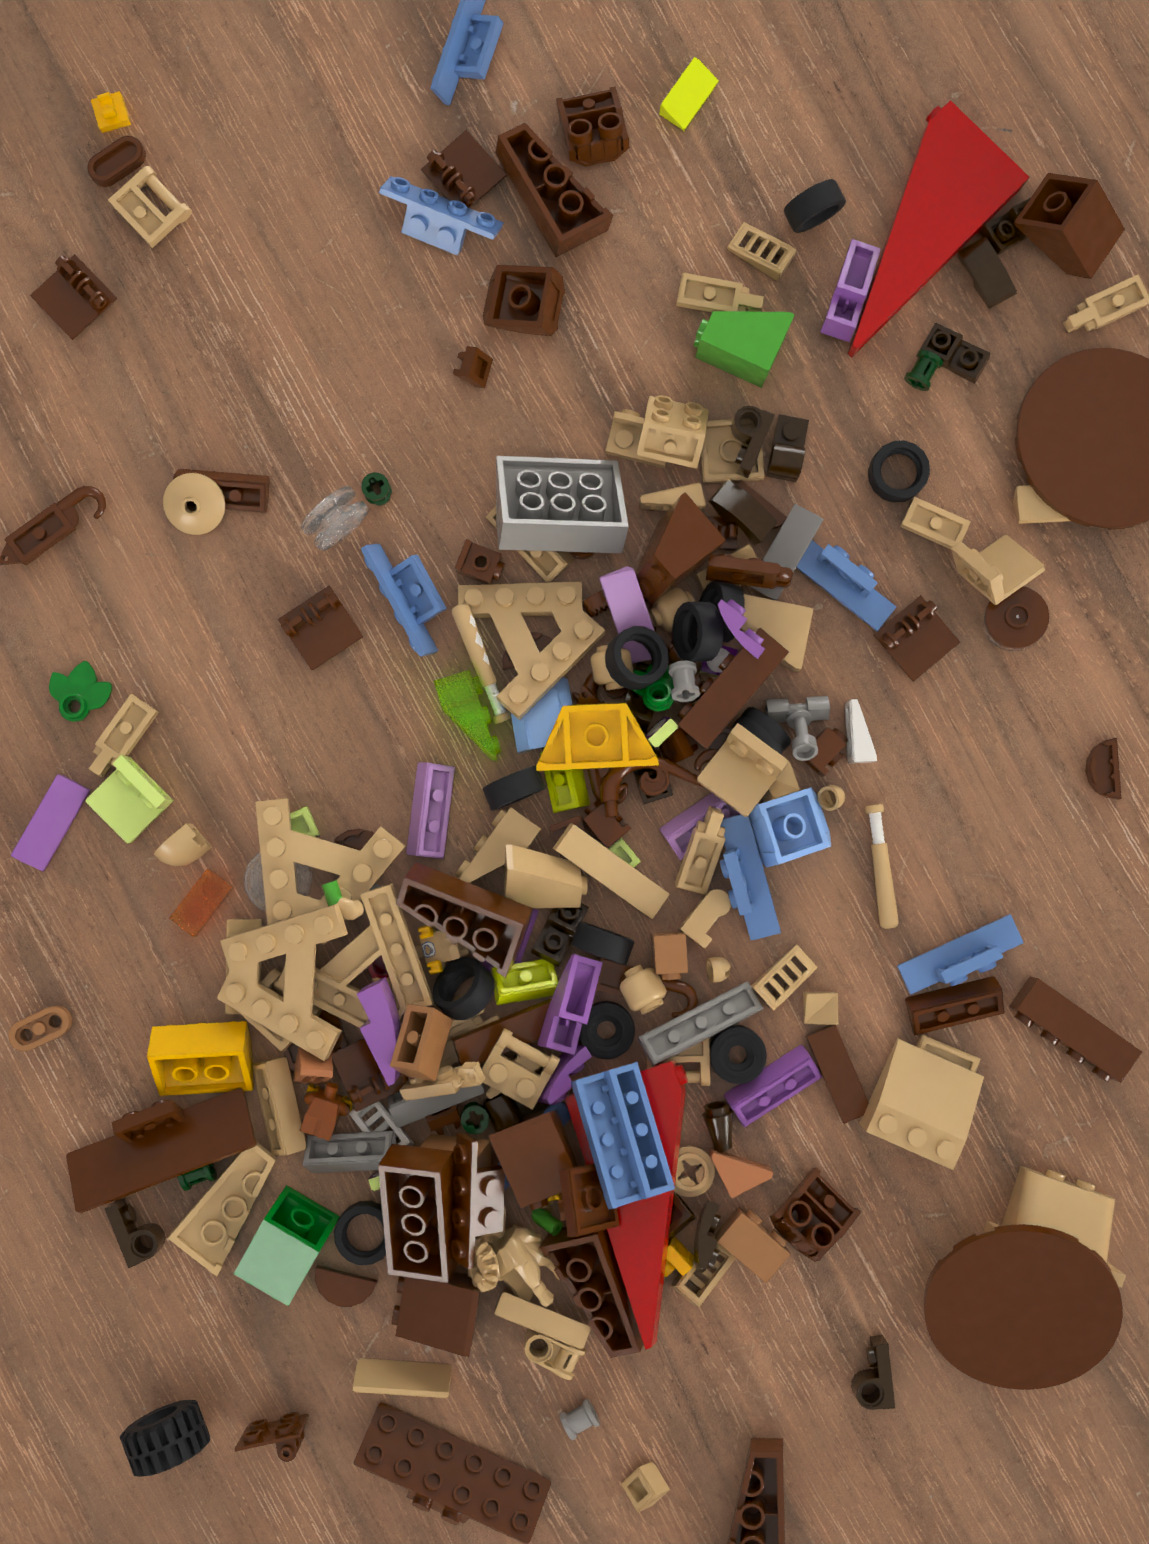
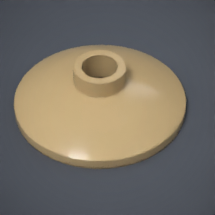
(204, 494)

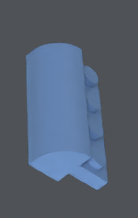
(622, 1135)

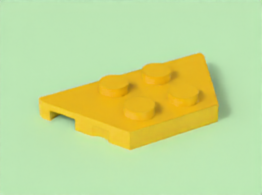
(596, 738)

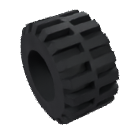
(165, 1438)

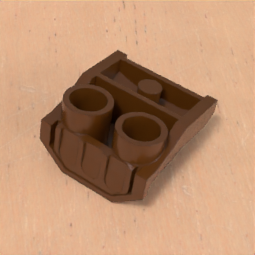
(593, 127)
(814, 1216)

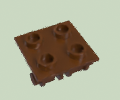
(463, 170)
(73, 296)
(320, 628)
(917, 638)
(363, 1076)
(285, 1433)

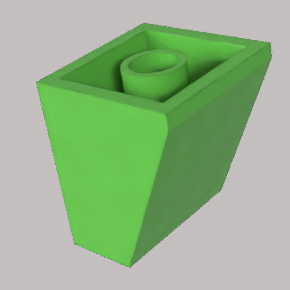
(742, 342)

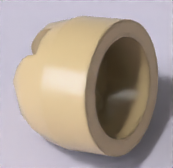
(831, 797)
(717, 969)

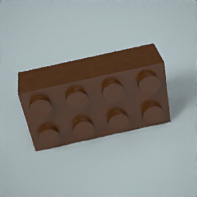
(418, 1211)

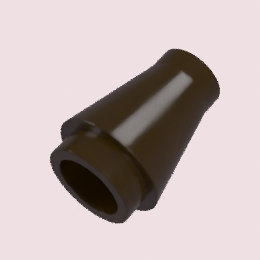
(719, 1122)

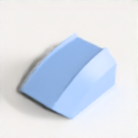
(537, 724)
(790, 827)

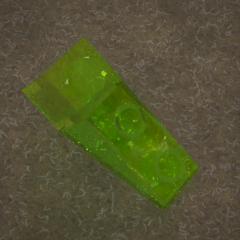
(462, 705)

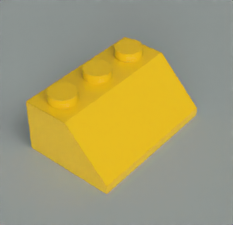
(201, 1058)

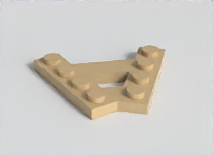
(536, 670)
(283, 847)
(386, 937)
(291, 1013)

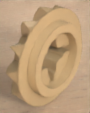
(704, 1173)
(486, 1267)

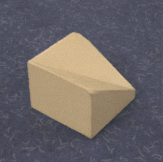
(783, 785)
(820, 1008)
(645, 1486)

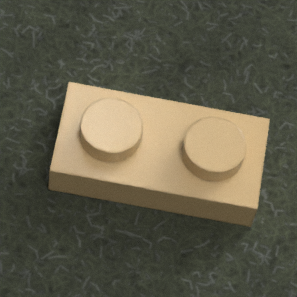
(934, 523)

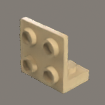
(673, 431)
(998, 568)
(742, 770)

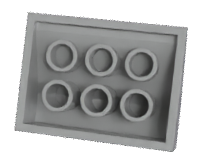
(560, 505)

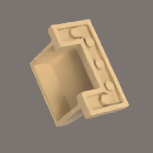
(1063, 1206)

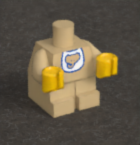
(438, 949)

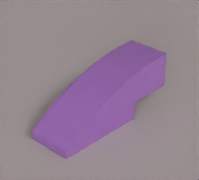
(850, 290)
(570, 1005)
(383, 1025)

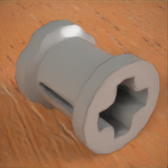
(684, 681)
(579, 1419)

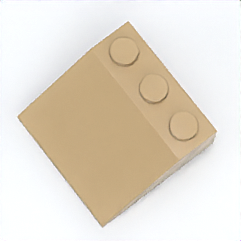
(923, 1104)

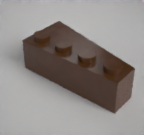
(554, 198)
(597, 1287)

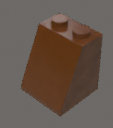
(1071, 223)
(676, 548)
(533, 1156)
(438, 1312)

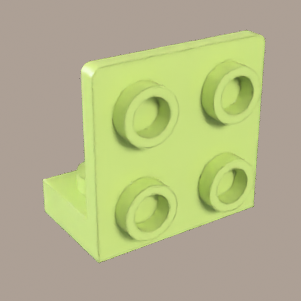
(129, 799)

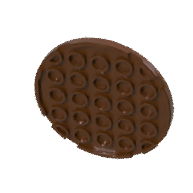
(1088, 437)
(1023, 1307)

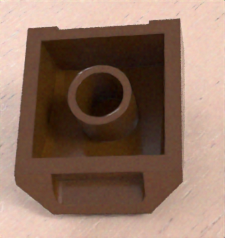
(524, 299)

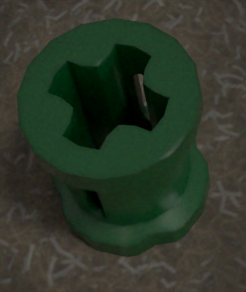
(923, 370)
(379, 479)
(469, 1126)
(197, 1176)

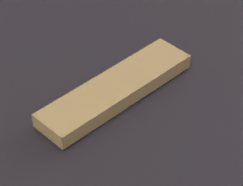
(611, 871)

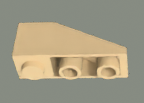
(510, 830)

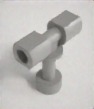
(799, 717)

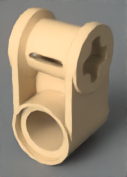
(555, 1356)

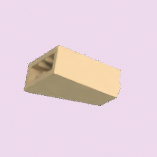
(782, 621)
(542, 879)

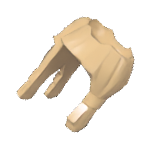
(520, 1261)

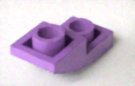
(734, 619)
(559, 1081)

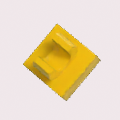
(110, 111)
(678, 1258)

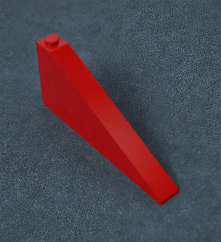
(949, 195)
(644, 1225)

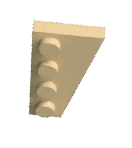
(218, 1215)

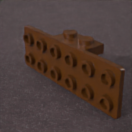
(158, 1147)
(452, 1475)

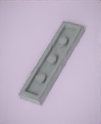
(700, 1023)

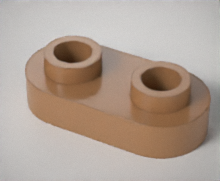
(41, 1027)

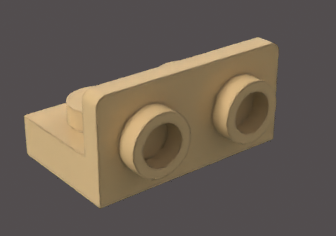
(625, 438)

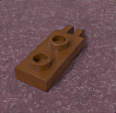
(747, 572)

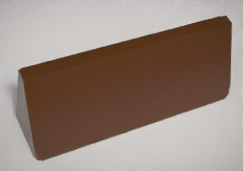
(240, 491)
(955, 1005)

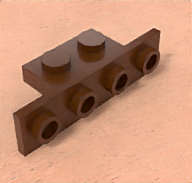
(476, 1200)

